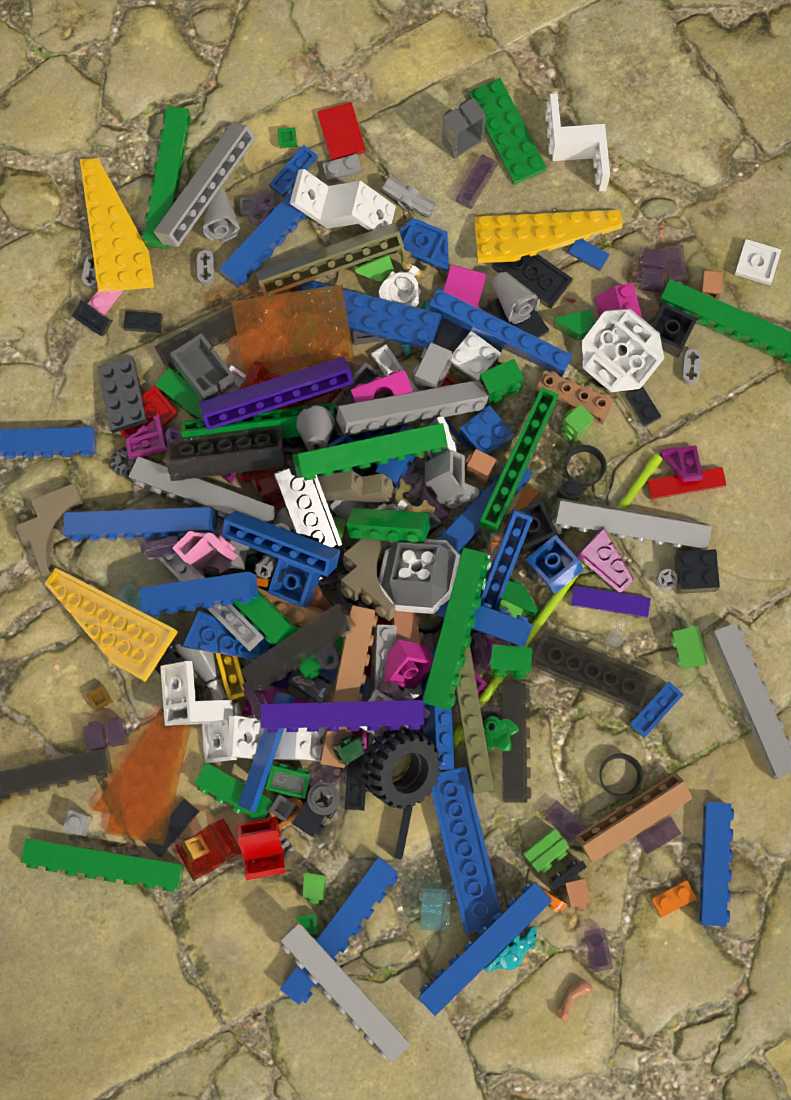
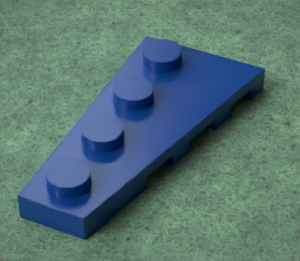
(212, 636)

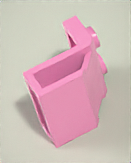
(201, 547)

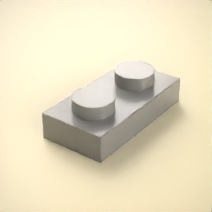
(342, 168)

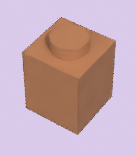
(712, 283)
(577, 894)

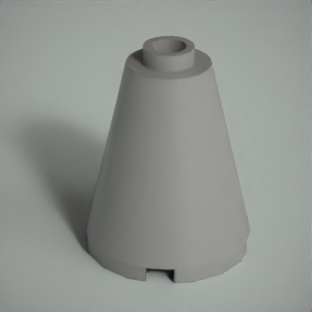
(220, 219)
(514, 297)
(315, 427)
(203, 662)

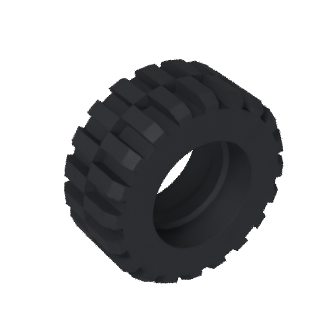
(418, 779)

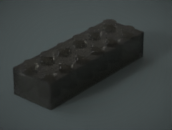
(225, 453)
(592, 672)

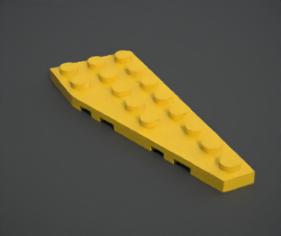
(513, 236)
(117, 247)
(120, 631)

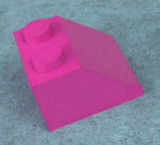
(618, 298)
(408, 664)

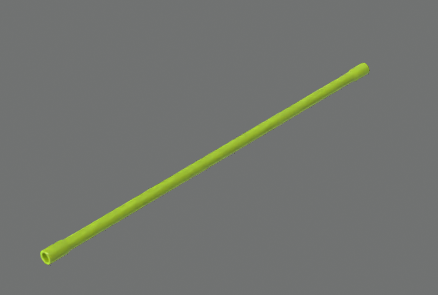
(649, 468)

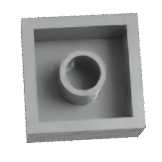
(433, 367)

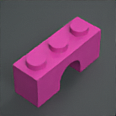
(394, 384)

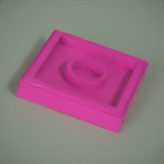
(465, 284)

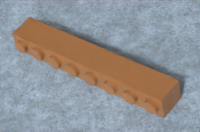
(350, 675)

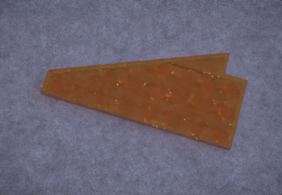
(147, 783)

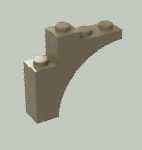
(353, 487)
(49, 516)
(362, 580)

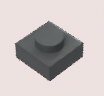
(282, 808)

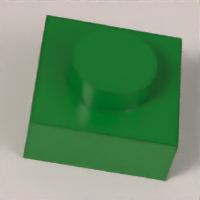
(287, 137)
(310, 923)

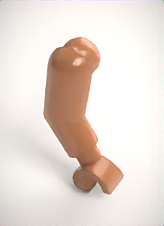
(572, 994)

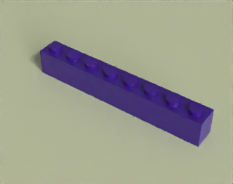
(276, 393)
(342, 714)

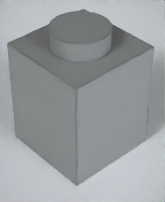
(77, 823)

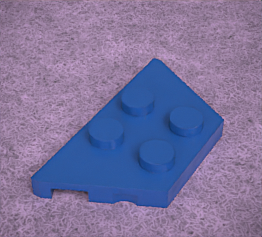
(426, 243)

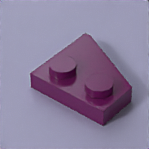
(146, 440)
(683, 462)

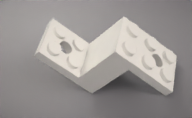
(577, 142)
(341, 203)
(182, 709)
(292, 745)

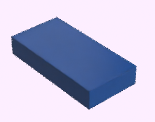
(589, 254)

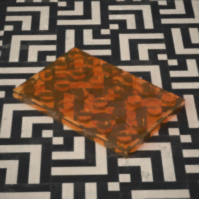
(293, 329)

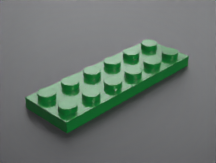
(508, 132)

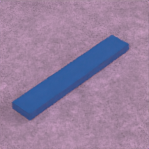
(262, 762)

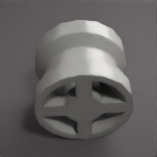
(668, 576)

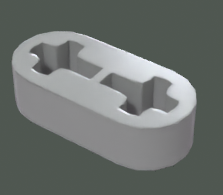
(201, 268)
(87, 271)
(696, 367)

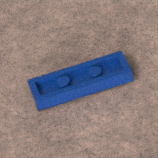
(287, 176)
(656, 709)

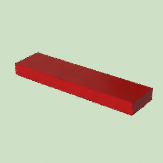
(675, 486)

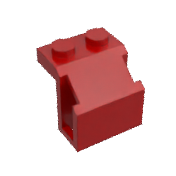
(261, 848)

